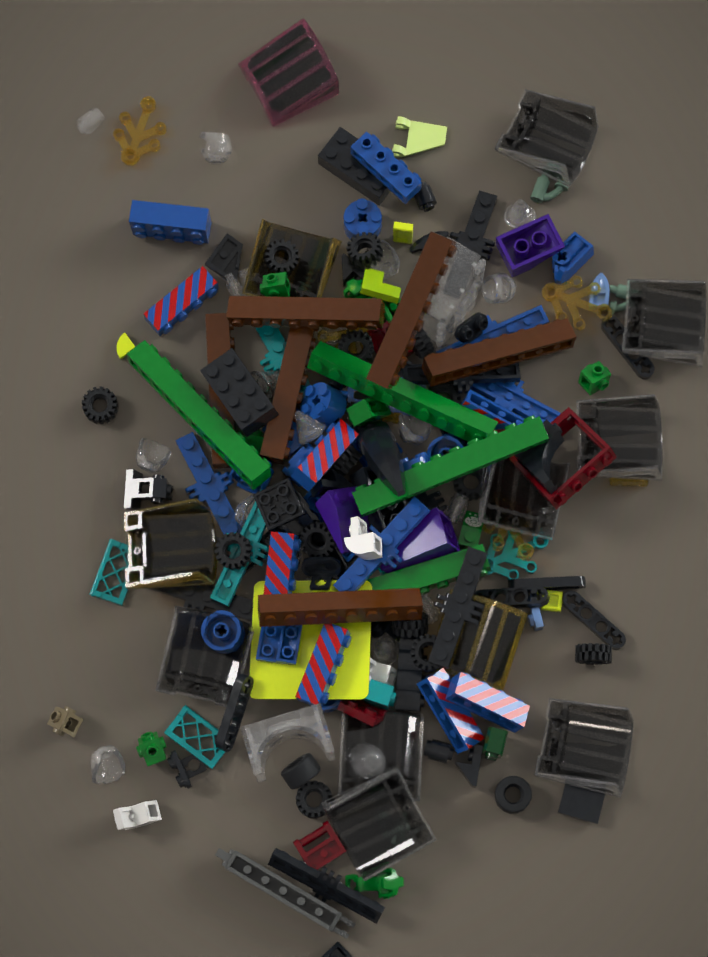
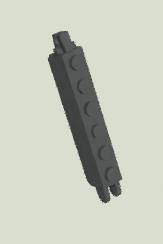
(283, 891)

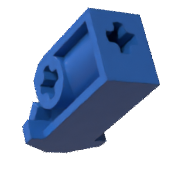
(571, 258)

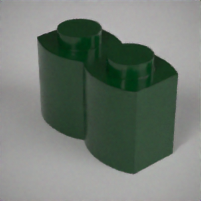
(494, 743)

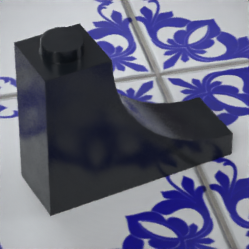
(538, 459)

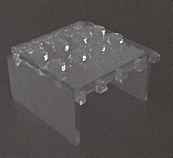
(455, 296)

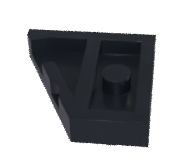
(226, 257)

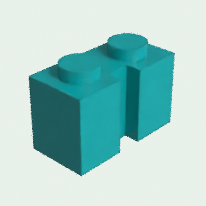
(380, 695)

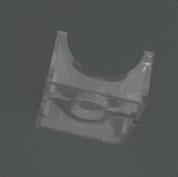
(267, 734)

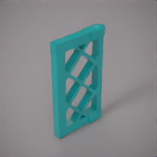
(99, 577)
(182, 741)

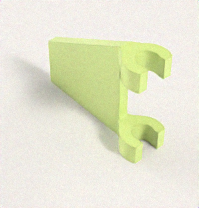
(420, 137)

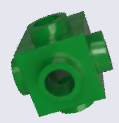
(275, 285)
(594, 378)
(151, 748)

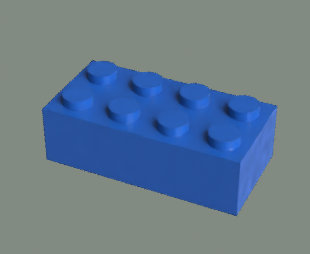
(170, 222)

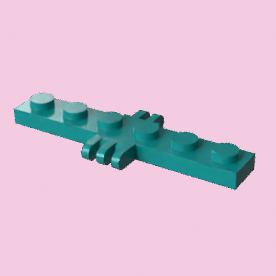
(276, 346)
(230, 579)

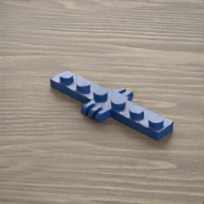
(522, 321)
(512, 398)
(209, 486)
(391, 537)

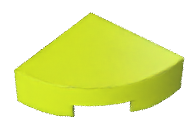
(124, 345)

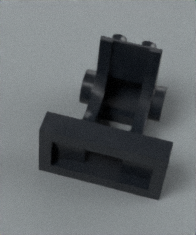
(159, 490)

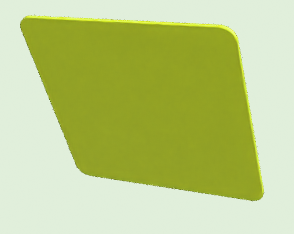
(283, 680)

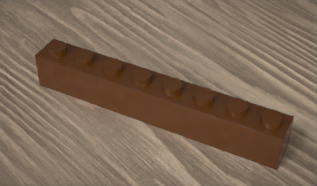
(411, 310)
(306, 312)
(218, 342)
(498, 352)
(288, 394)
(339, 607)

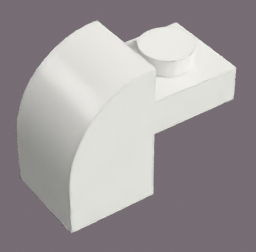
(363, 544)
(382, 673)
(137, 815)

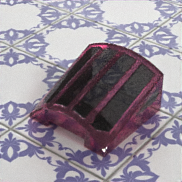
(291, 73)

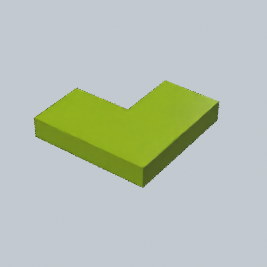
(373, 286)

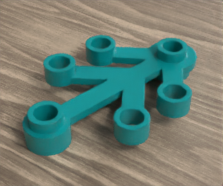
(510, 556)

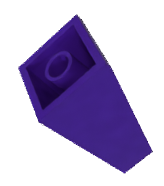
(427, 541)

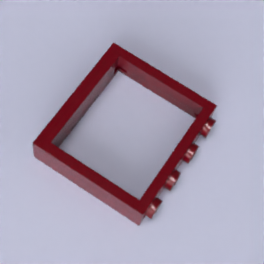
(581, 477)

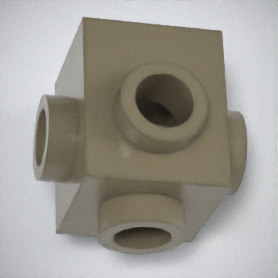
(64, 721)

